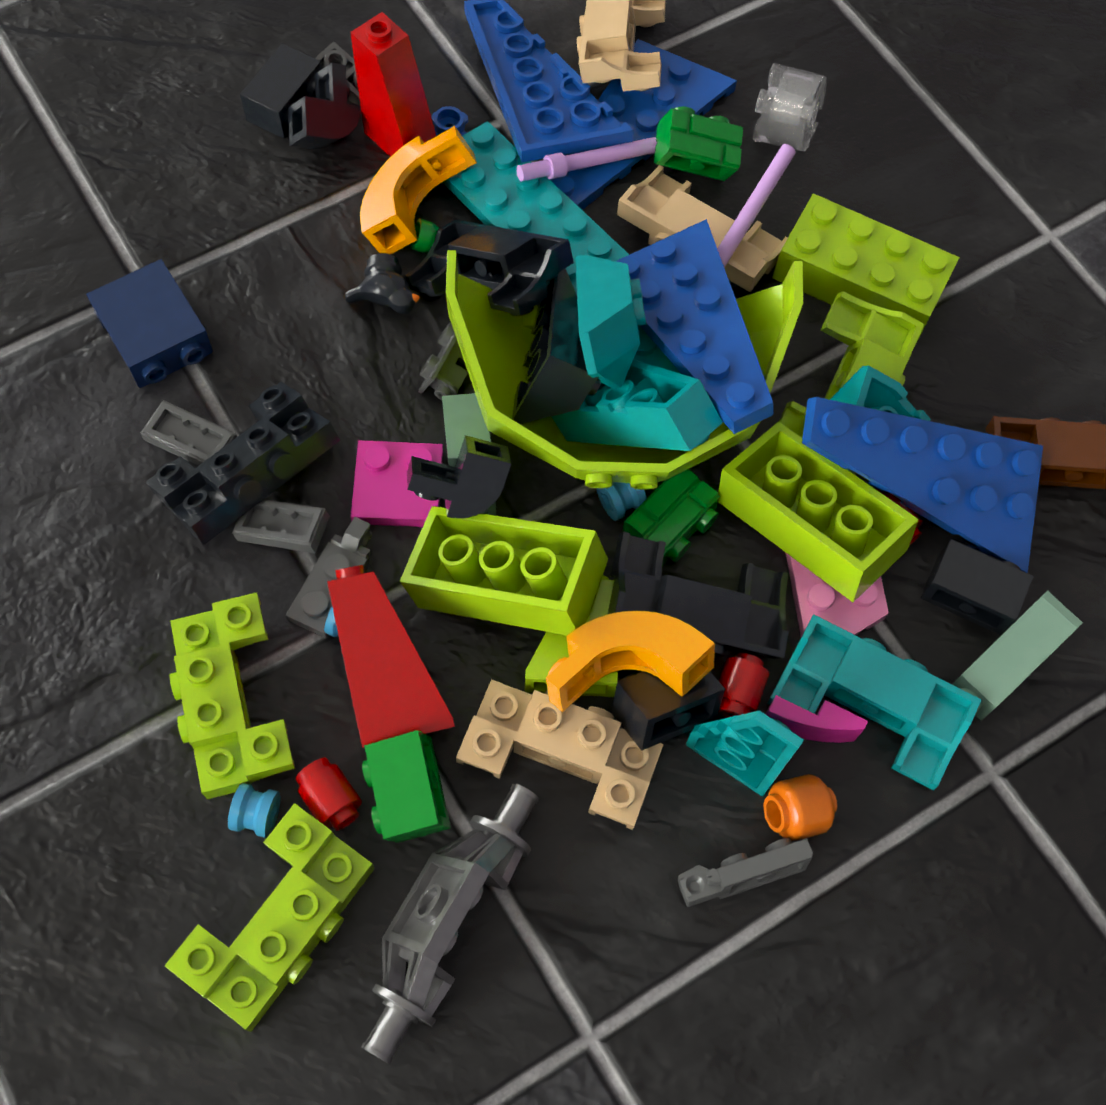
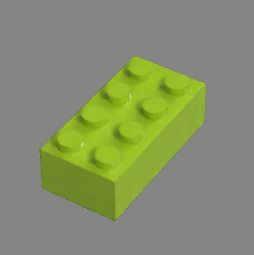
(865, 260)
(816, 511)
(506, 570)

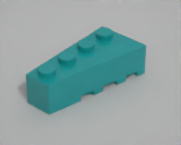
(648, 411)

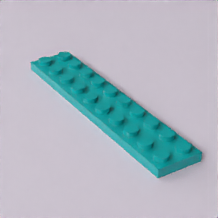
(537, 207)

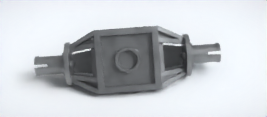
(434, 911)

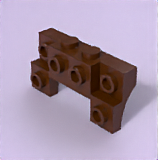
(1071, 450)

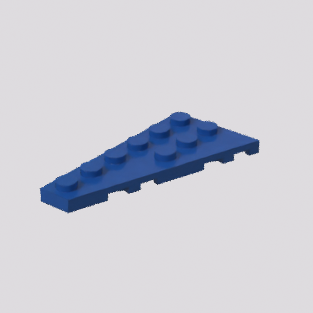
(681, 85)
(537, 90)
(699, 323)
(946, 473)

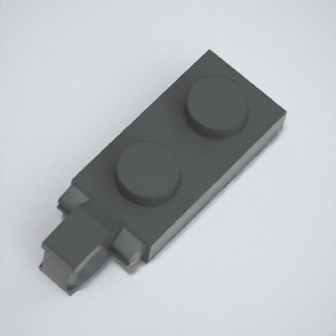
(313, 600)
(743, 873)

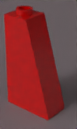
(389, 85)
(383, 669)

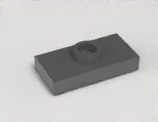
(185, 433)
(283, 525)

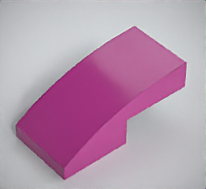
(827, 725)

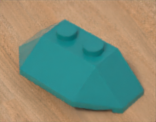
(608, 317)

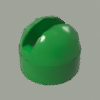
(426, 234)

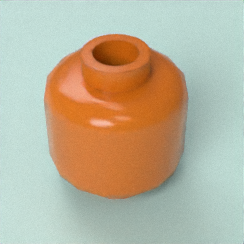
(800, 807)

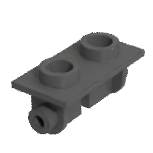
(440, 370)

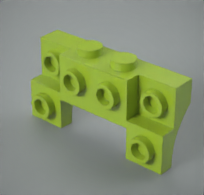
(873, 338)
(215, 701)
(284, 930)

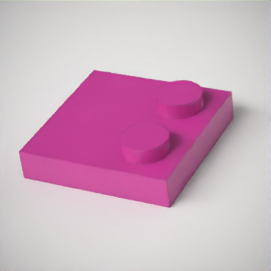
(381, 483)

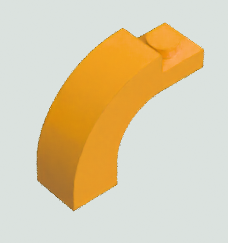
(403, 183)
(630, 642)

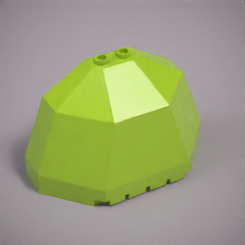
(494, 356)

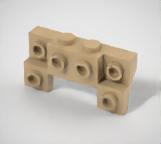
(609, 40)
(665, 208)
(572, 741)

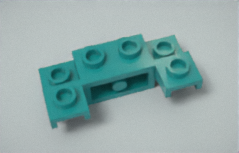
(884, 689)

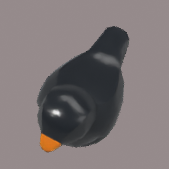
(384, 285)

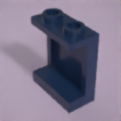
(150, 323)

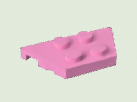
(819, 598)

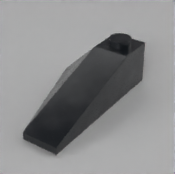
(555, 359)

